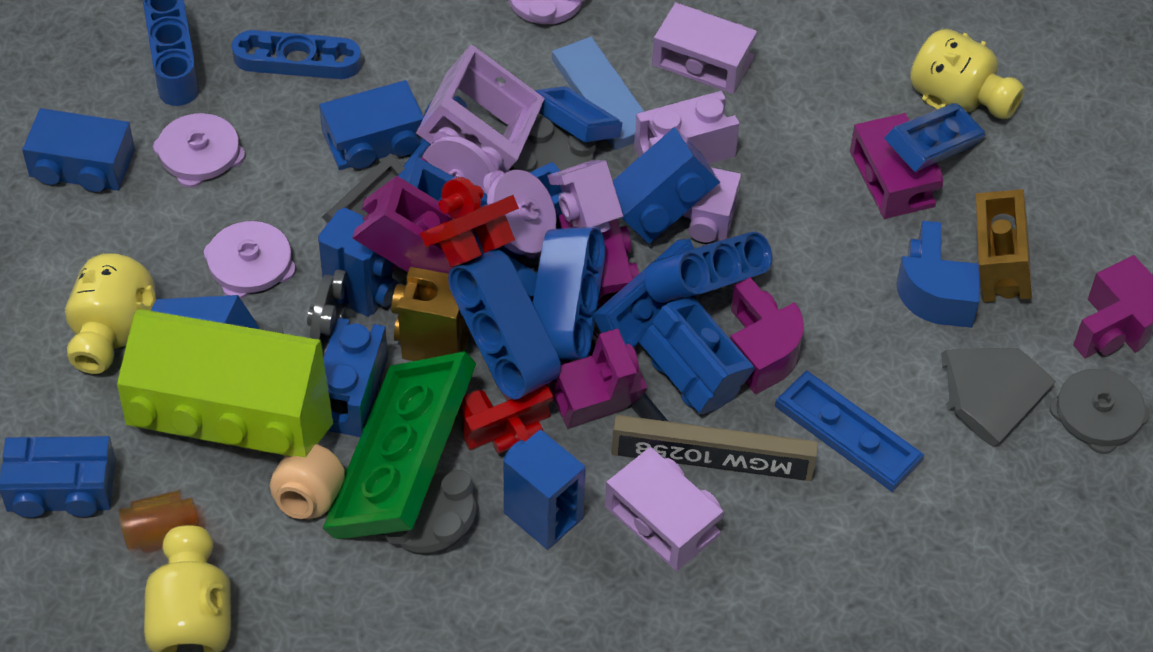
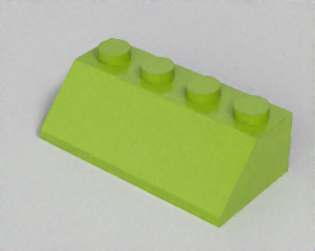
(224, 383)

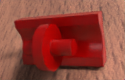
(463, 203)
(505, 422)

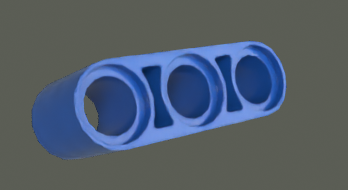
(171, 51)
(708, 267)
(570, 288)
(504, 324)

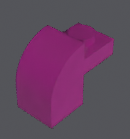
(1124, 310)
(769, 336)
(599, 383)

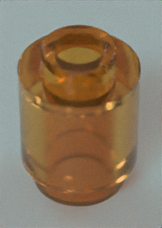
(152, 517)

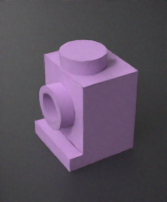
(587, 195)
(714, 212)

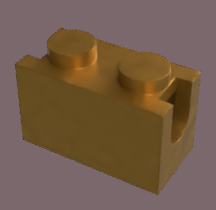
(1003, 250)
(428, 316)

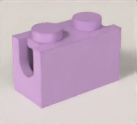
(703, 48)
(698, 119)
(664, 508)

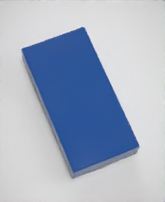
(578, 115)

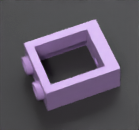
(509, 101)

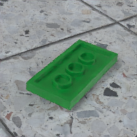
(400, 447)

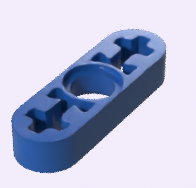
(288, 42)

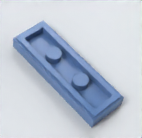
(596, 80)

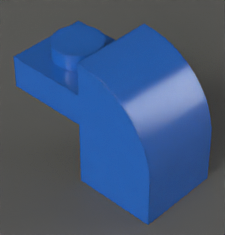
(934, 287)

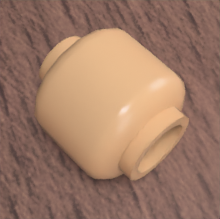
(307, 485)

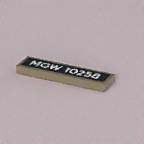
(716, 447)

